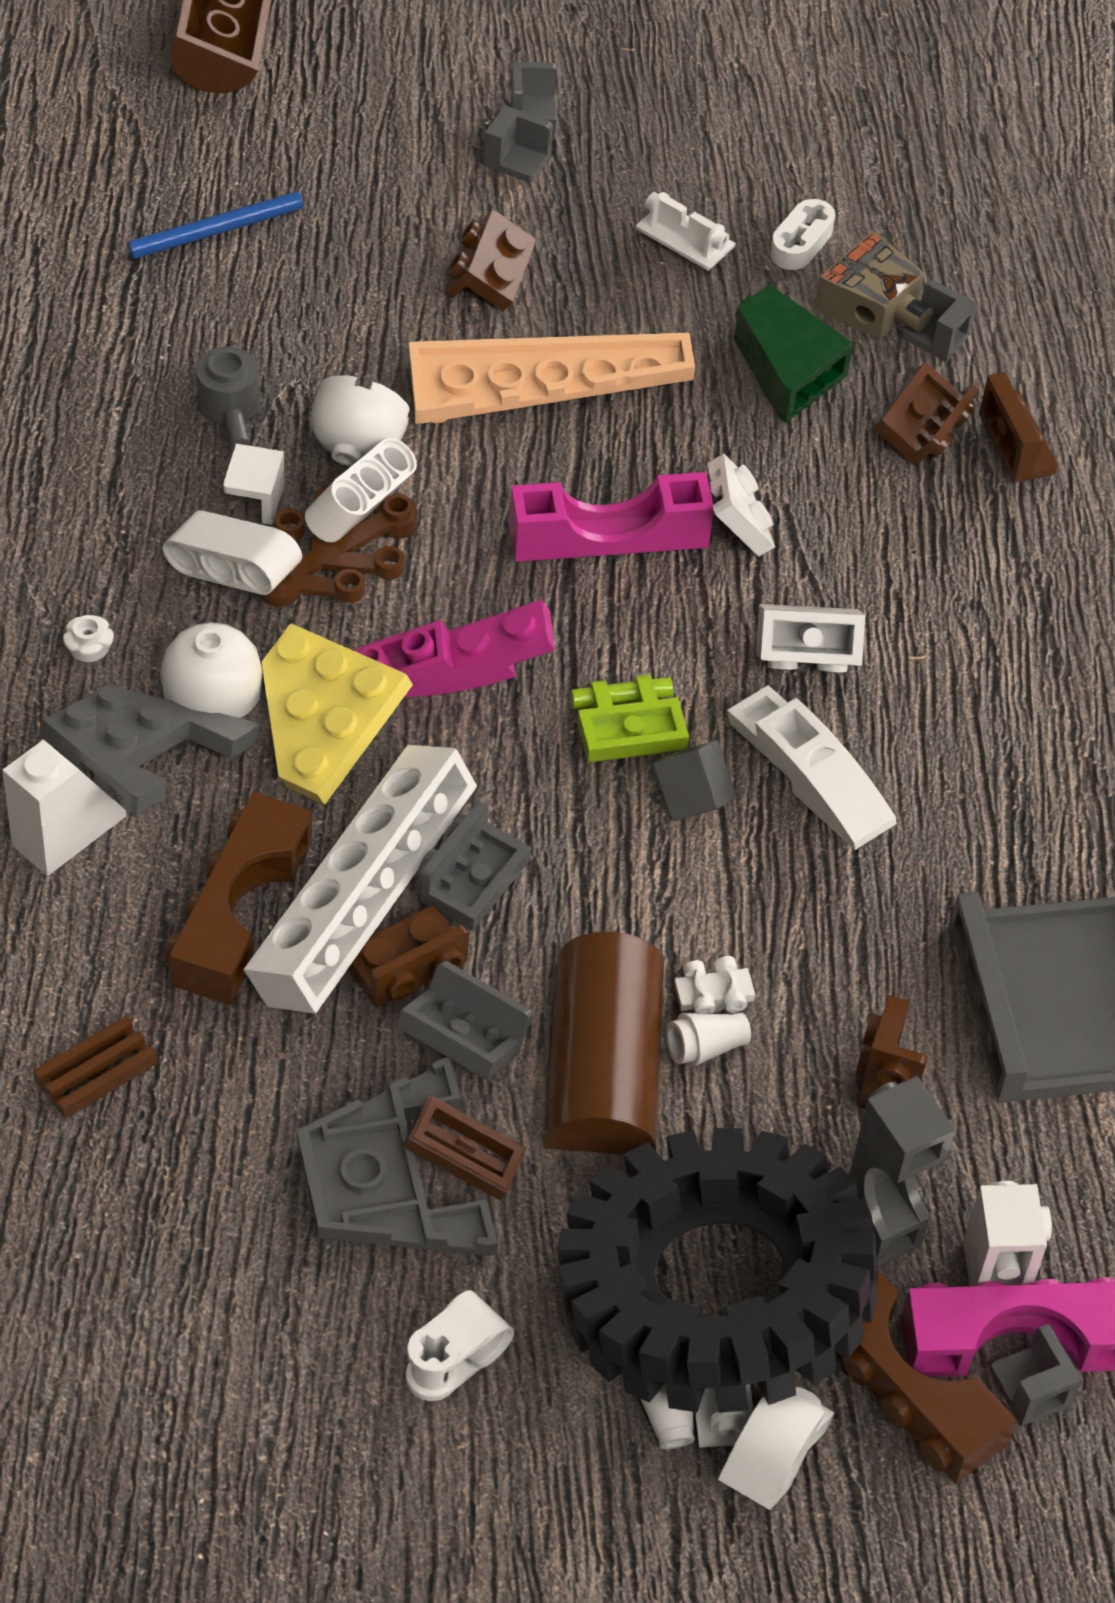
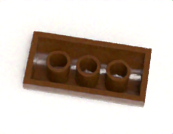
(219, 43)
(605, 1045)

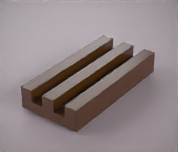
(91, 1059)
(460, 1154)

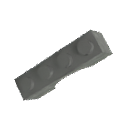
(897, 1139)

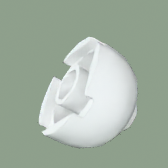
(356, 419)
(212, 670)

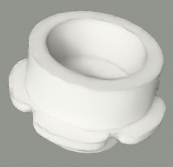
(85, 646)

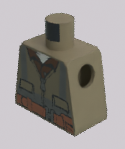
(873, 289)

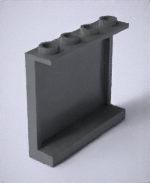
(1041, 993)

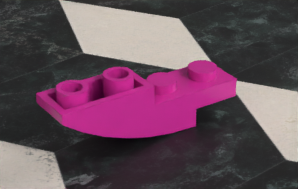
(469, 655)

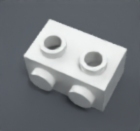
(810, 636)
(1006, 1234)

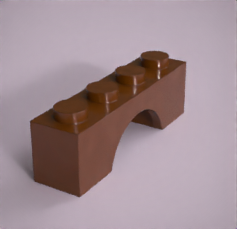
(262, 848)
(952, 1421)

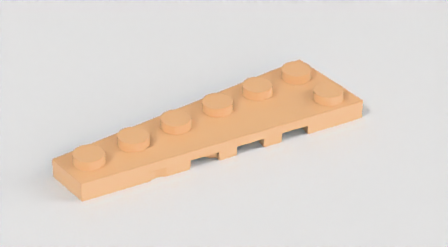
(513, 373)

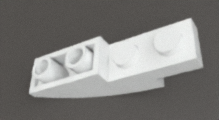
(816, 763)

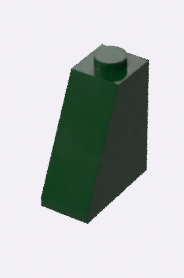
(789, 350)

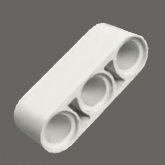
(360, 490)
(232, 552)

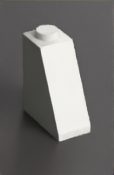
(54, 808)

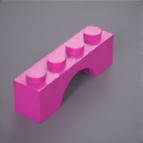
(665, 517)
(952, 1323)

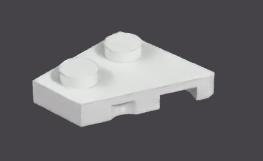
(738, 504)

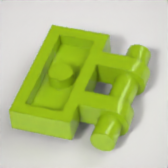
(629, 728)

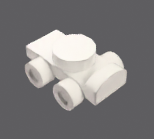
(714, 991)

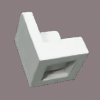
(257, 475)

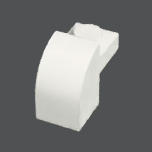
(775, 1446)

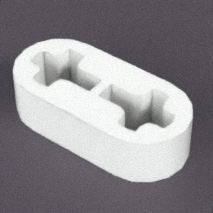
(794, 230)

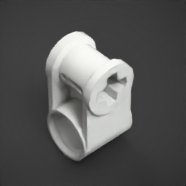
(455, 1346)

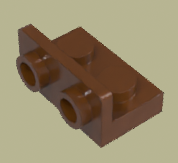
(1015, 431)
(407, 955)

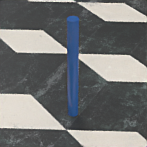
(214, 225)

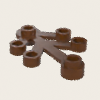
(394, 519)

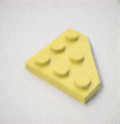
(324, 708)

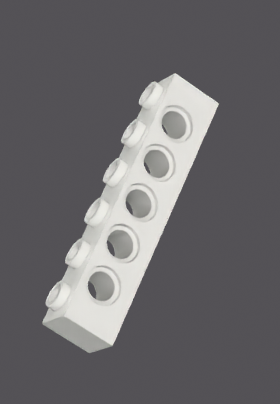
(360, 879)

